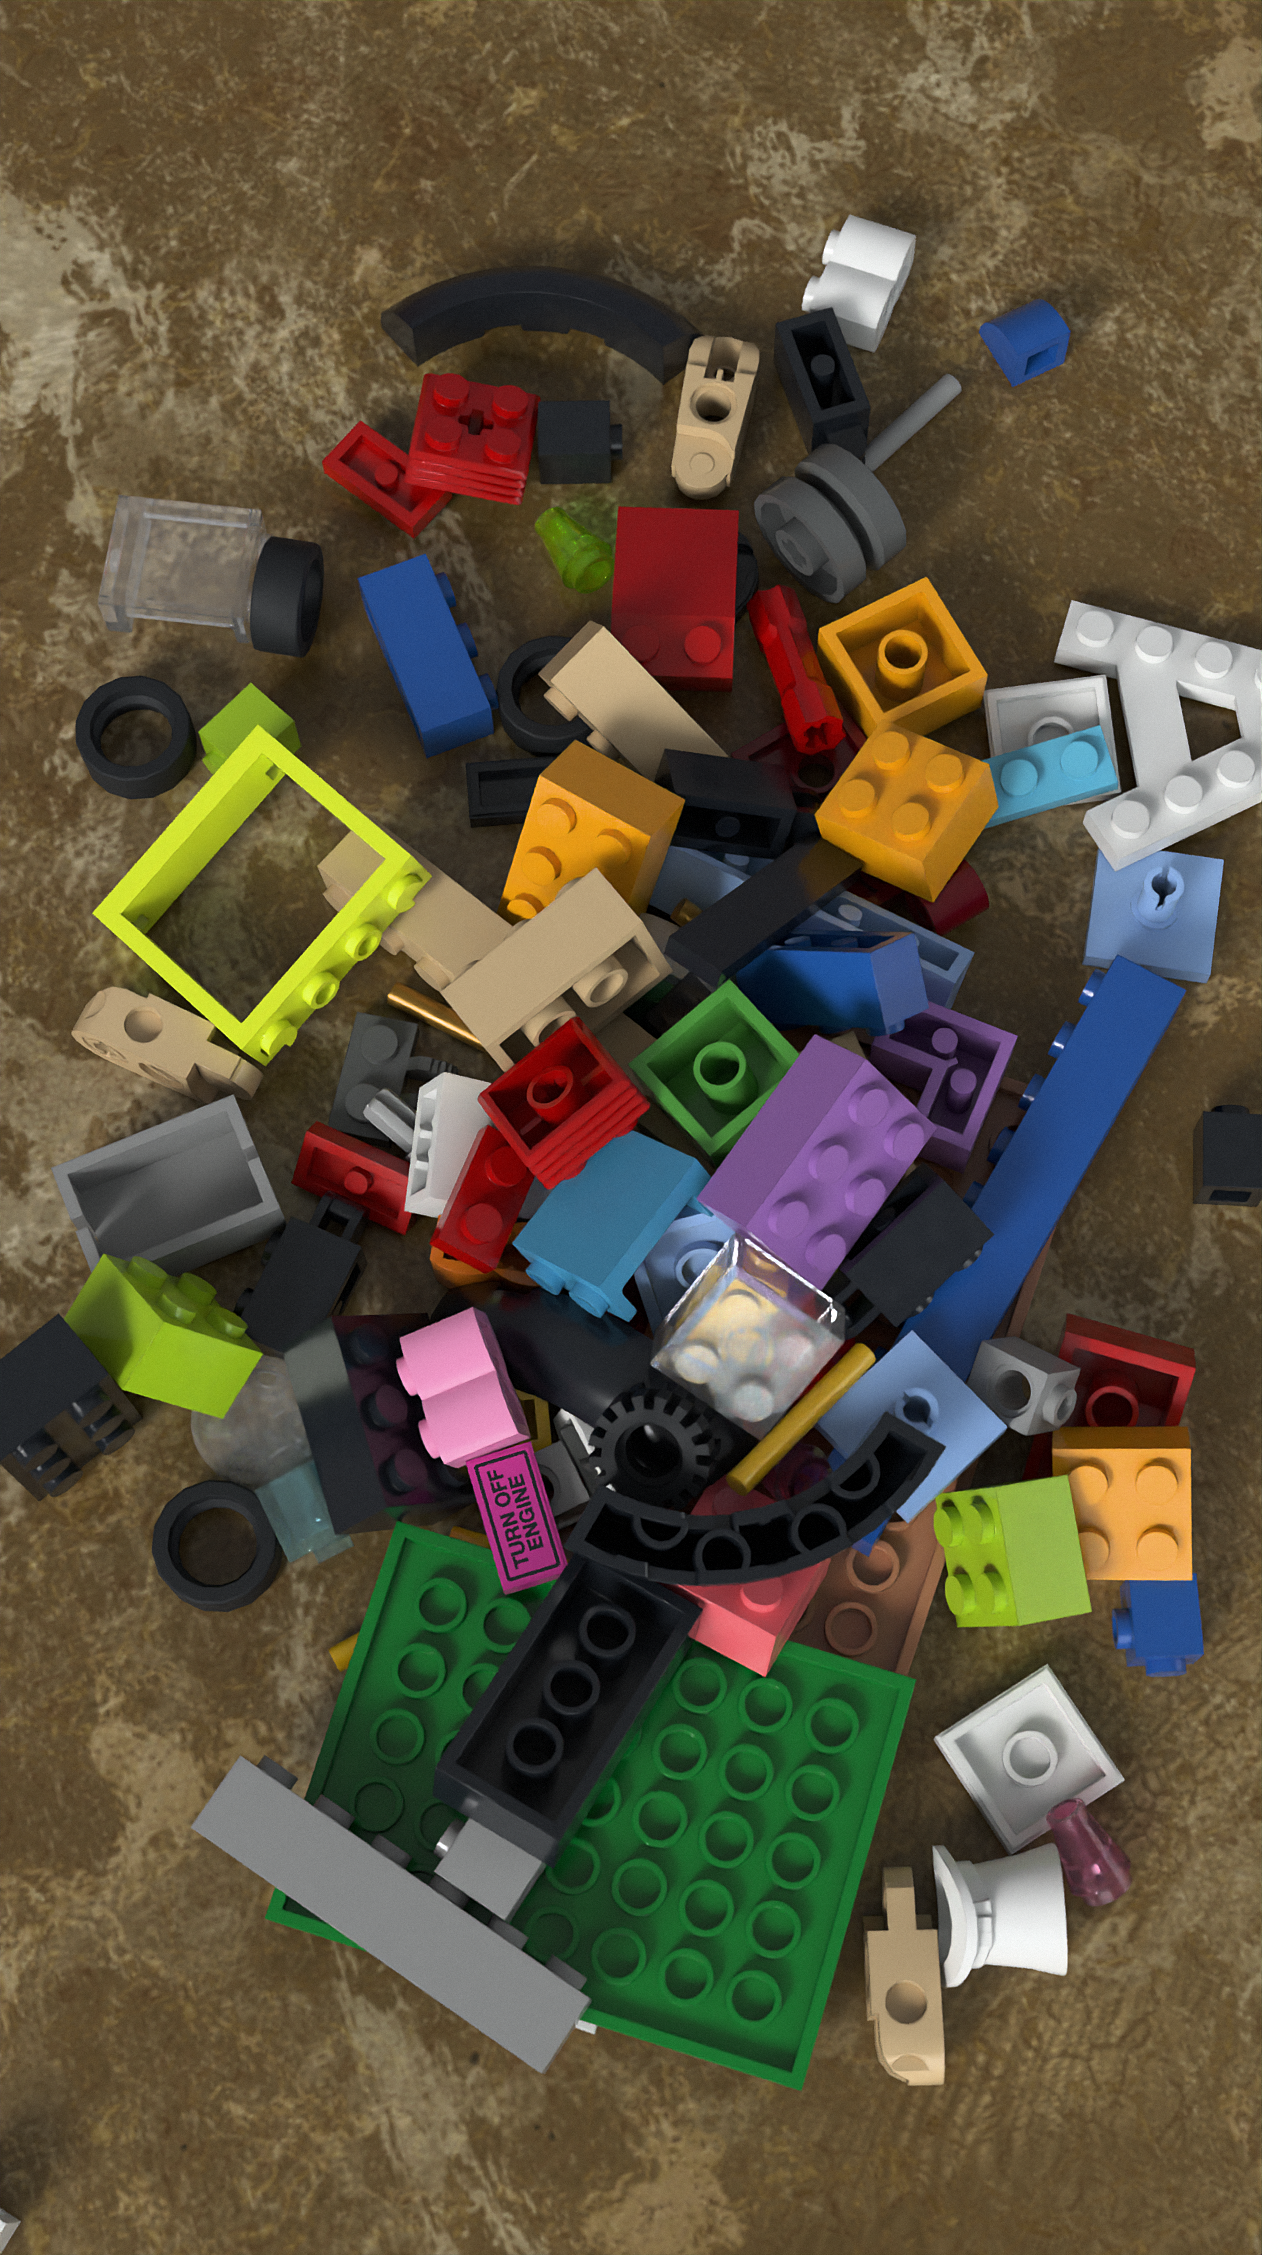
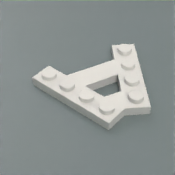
(1152, 671)

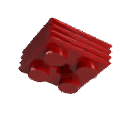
(472, 438)
(563, 1103)

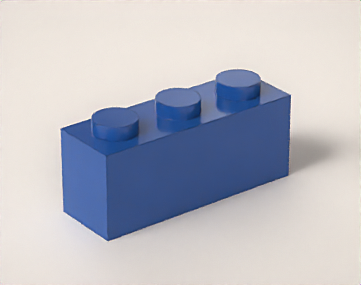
(429, 654)
(837, 981)

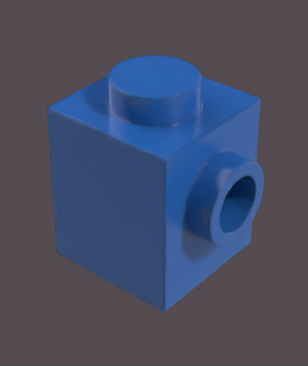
(1159, 1625)

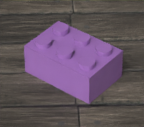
(818, 1160)

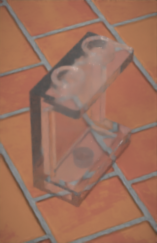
(181, 564)

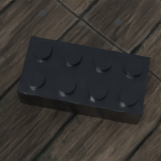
(566, 1706)

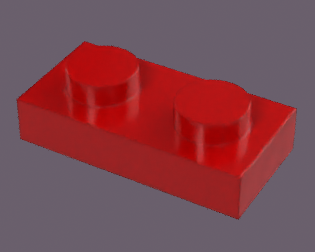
(376, 475)
(357, 1173)
(483, 1203)

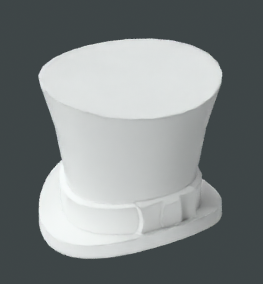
(1000, 1913)

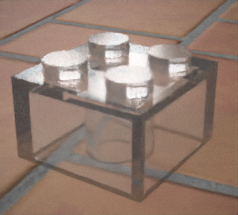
(748, 1336)

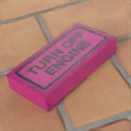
(517, 1517)

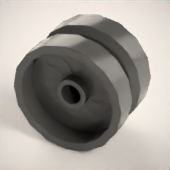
(830, 522)

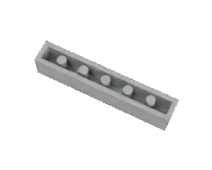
(394, 1914)

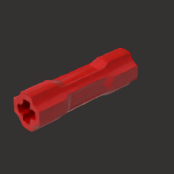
(804, 694)

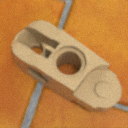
(708, 451)
(164, 1045)
(904, 1984)

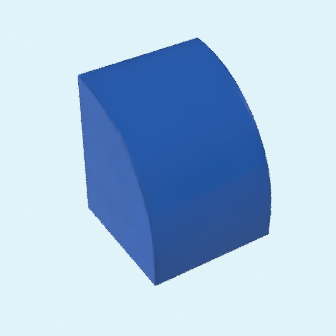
(1027, 340)

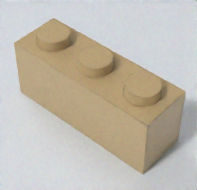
(620, 703)

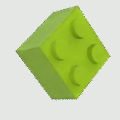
(163, 1335)
(1012, 1553)

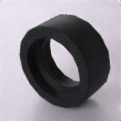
(286, 596)
(117, 699)
(527, 734)
(172, 1524)

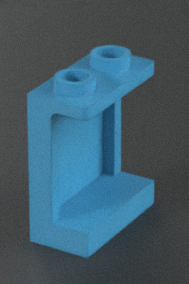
(608, 1220)

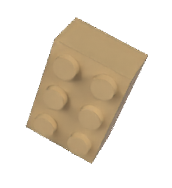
(570, 960)

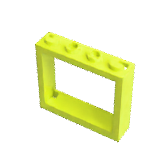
(194, 841)

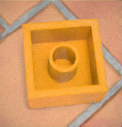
(902, 662)
(908, 809)
(1129, 1499)

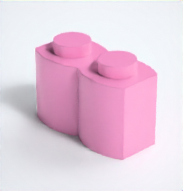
(462, 1388)

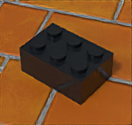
(58, 1410)
(367, 1426)

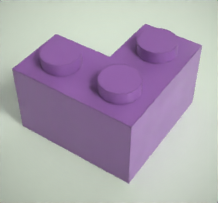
(956, 1068)

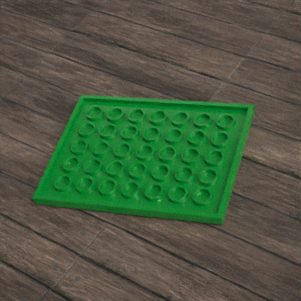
(714, 1857)

